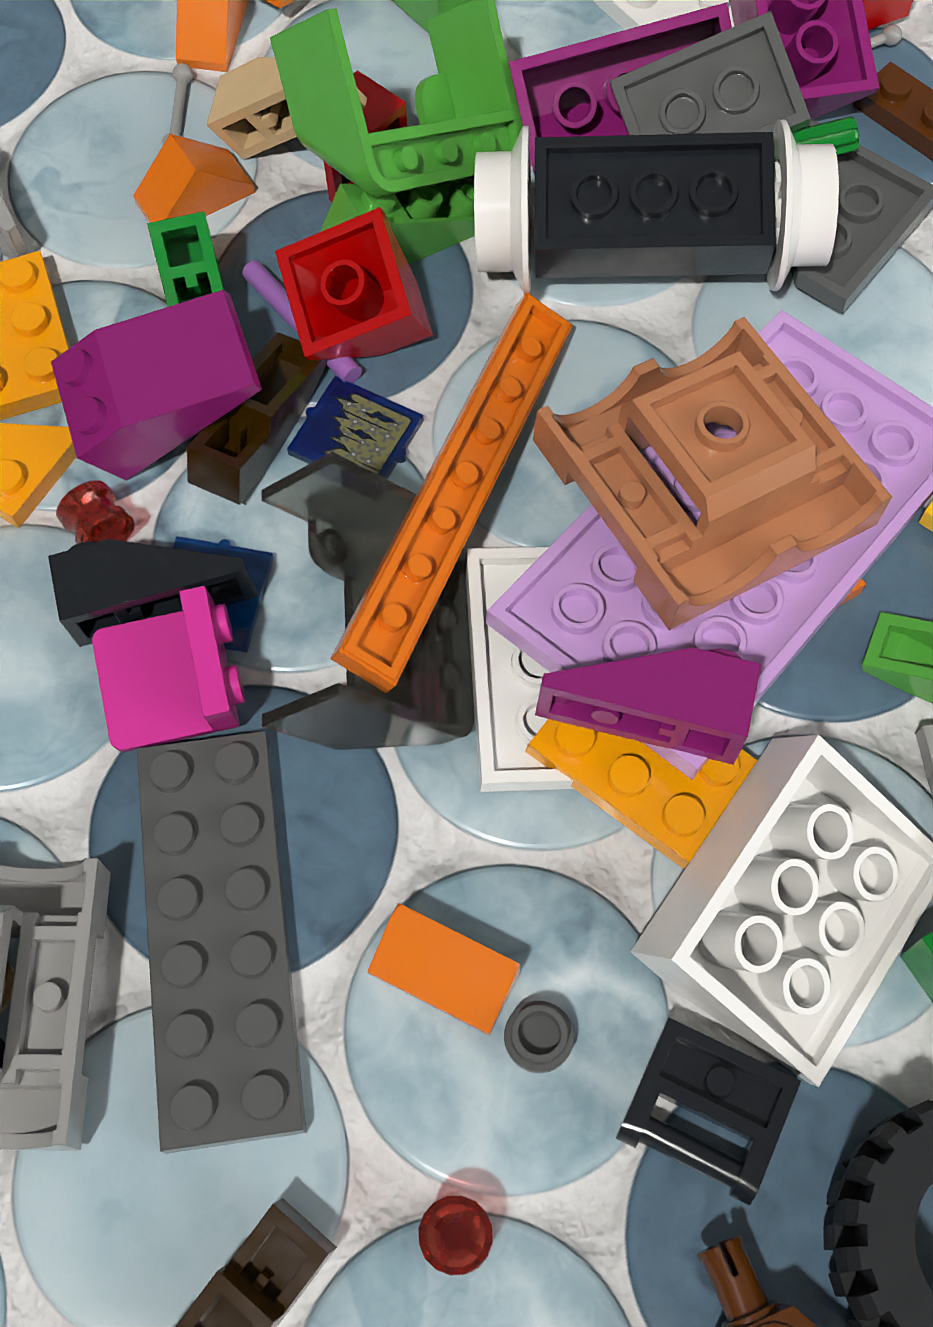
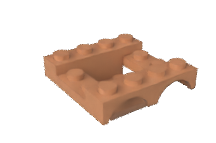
(763, 496)

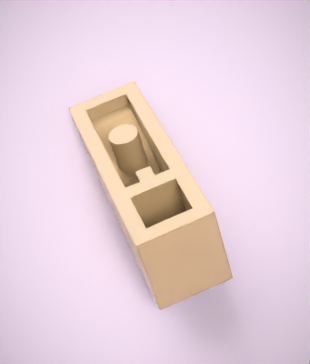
(252, 108)

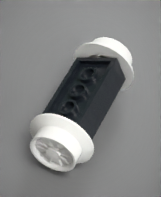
(657, 205)

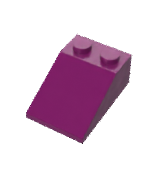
(153, 382)

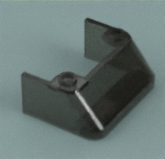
(349, 529)

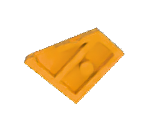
(30, 466)

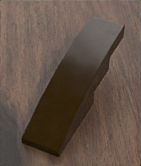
(263, 1274)

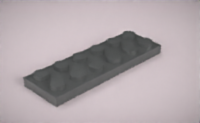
(218, 945)

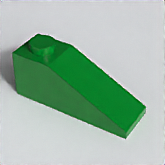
(185, 257)

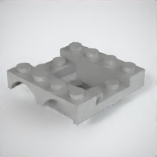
(57, 925)

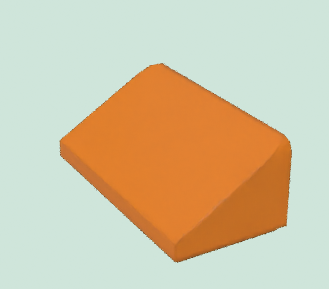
(444, 968)

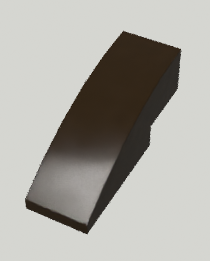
(242, 444)

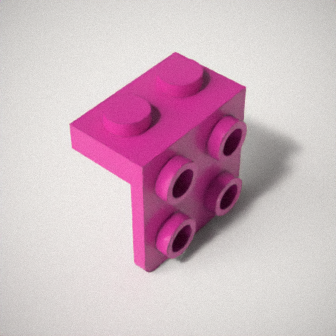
(168, 675)

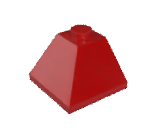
(353, 290)

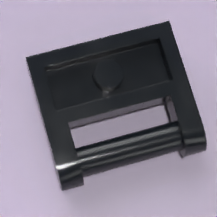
(720, 1088)

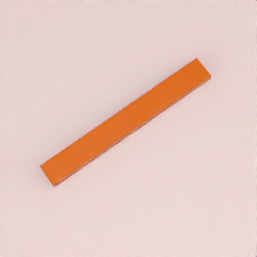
(451, 497)

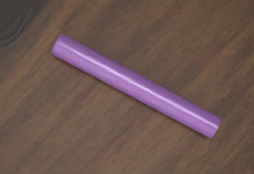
(277, 298)

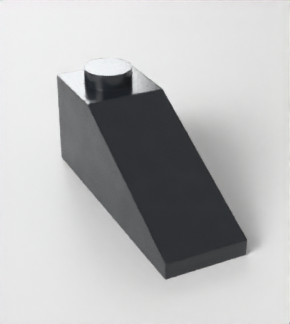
(132, 581)

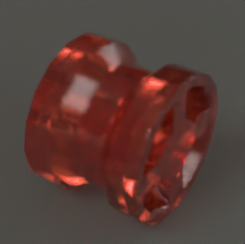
(93, 514)
(460, 1253)

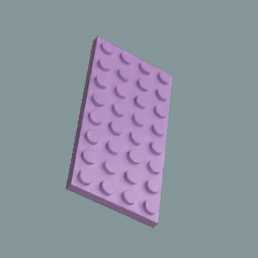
(581, 596)

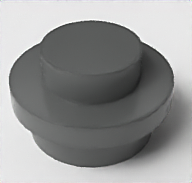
(538, 1036)

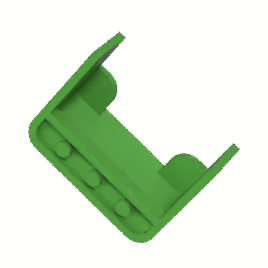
(459, 109)

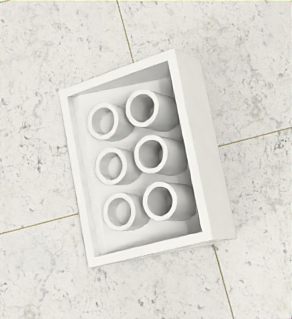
(793, 906)

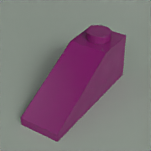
(665, 699)

